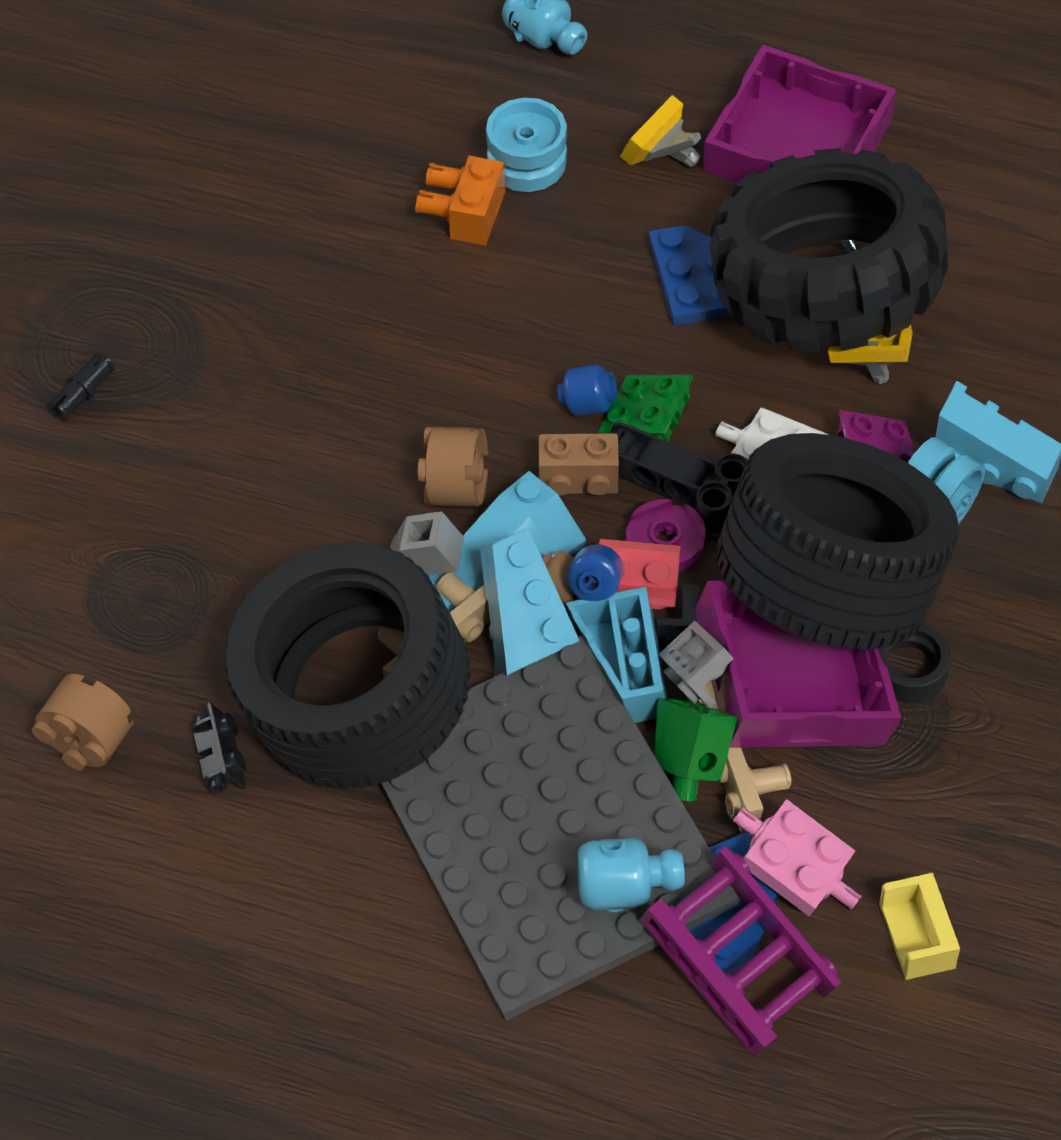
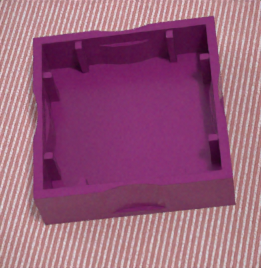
(792, 110)
(791, 687)

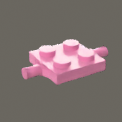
(797, 857)

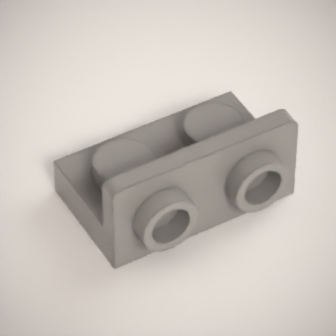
(694, 661)

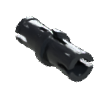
(80, 387)

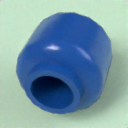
(588, 390)
(595, 573)

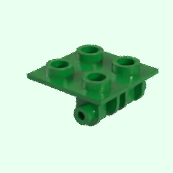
(649, 404)

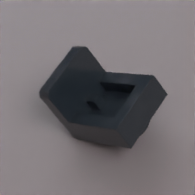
(670, 629)

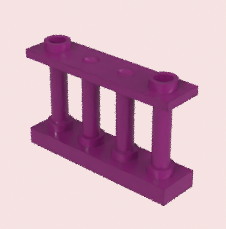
(726, 991)

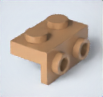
(579, 463)

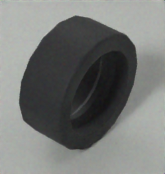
(926, 687)

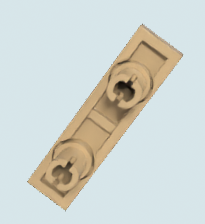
(469, 615)
(744, 784)

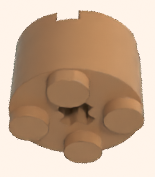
(454, 466)
(83, 722)

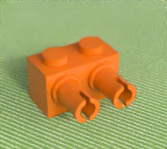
(476, 199)

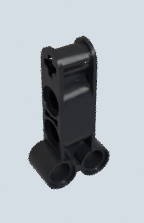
(679, 473)

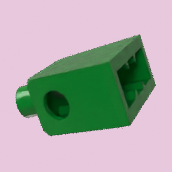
(692, 743)

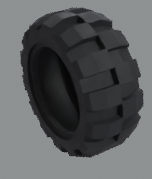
(834, 297)

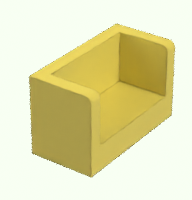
(919, 926)

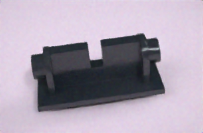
(217, 735)

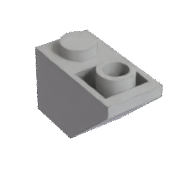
(430, 542)

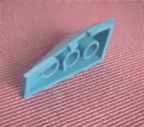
(521, 506)

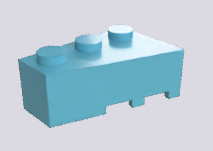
(1013, 454)
(523, 604)
(626, 646)

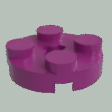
(672, 519)

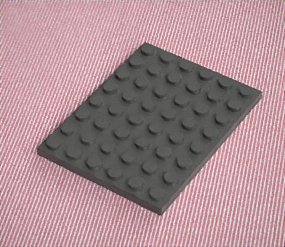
(513, 798)

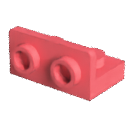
(649, 567)

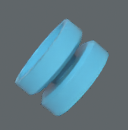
(530, 142)
(957, 478)

